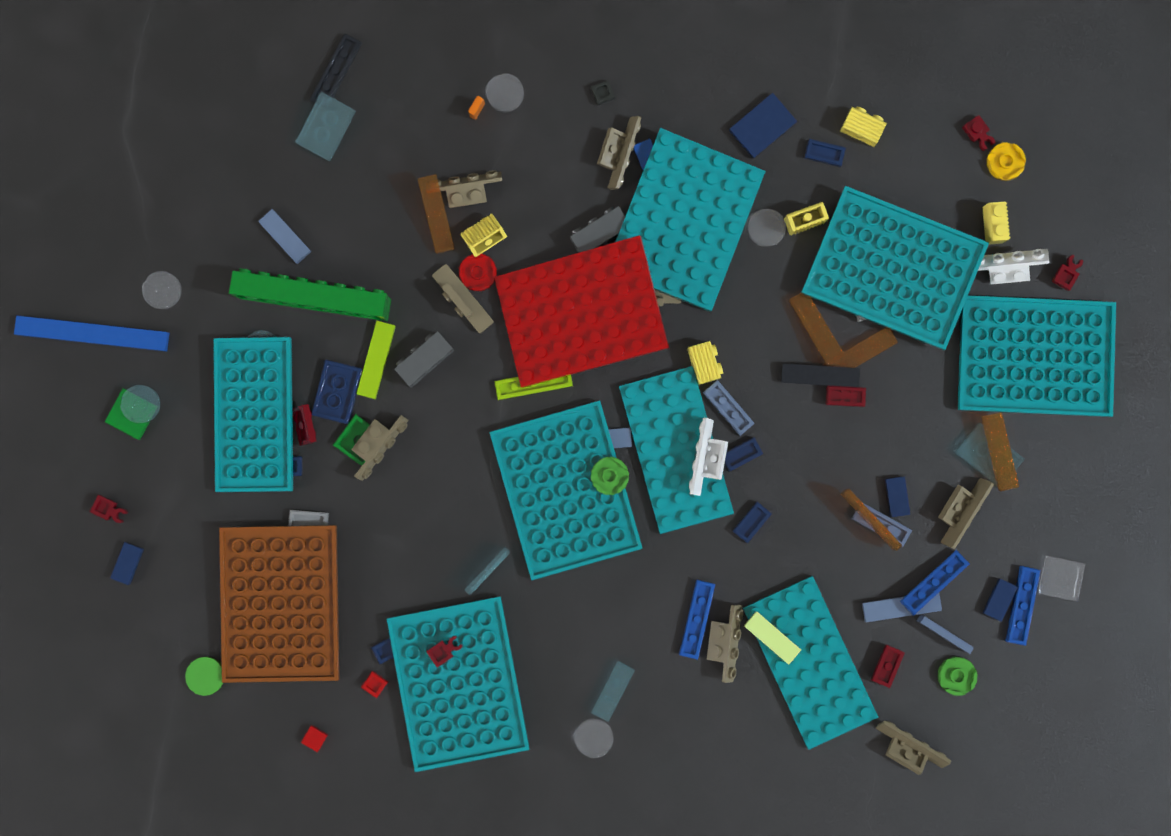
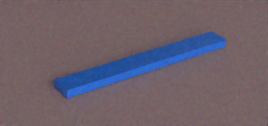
(91, 333)

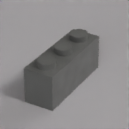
(599, 230)
(423, 358)

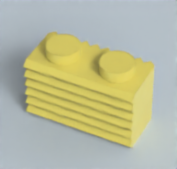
(863, 126)
(806, 218)
(996, 223)
(483, 235)
(704, 362)

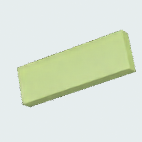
(772, 637)

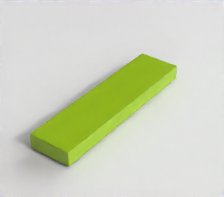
(376, 360)
(511, 387)

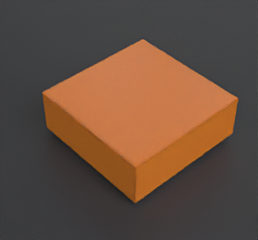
(476, 107)

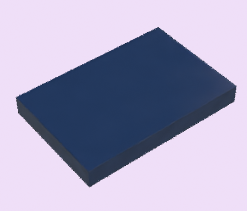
(763, 125)
(337, 392)

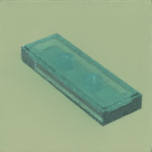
(487, 571)
(613, 691)

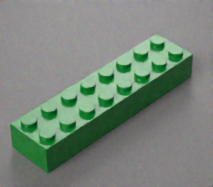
(309, 295)

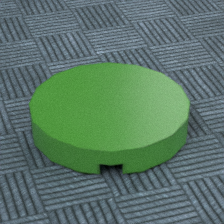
(609, 475)
(204, 676)
(957, 676)

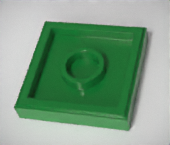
(120, 422)
(350, 436)

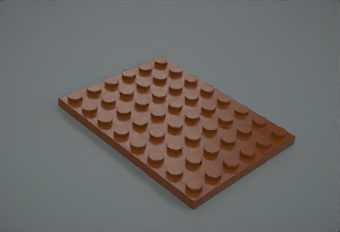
(279, 603)

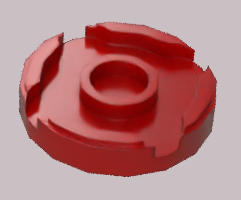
(477, 272)

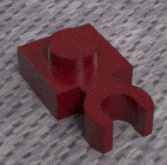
(977, 130)
(1067, 275)
(106, 508)
(442, 652)

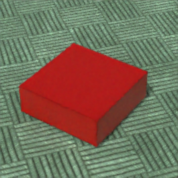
(374, 684)
(314, 738)

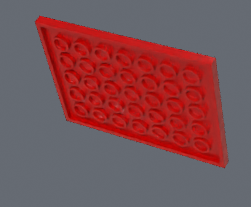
(581, 312)

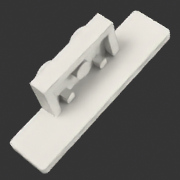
(1012, 266)
(709, 457)

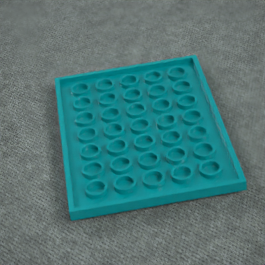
(690, 216)
(895, 268)
(1037, 356)
(552, 494)
(471, 701)

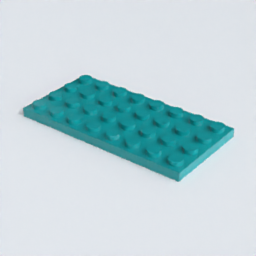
(253, 414)
(665, 429)
(822, 679)

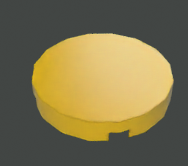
(1006, 161)

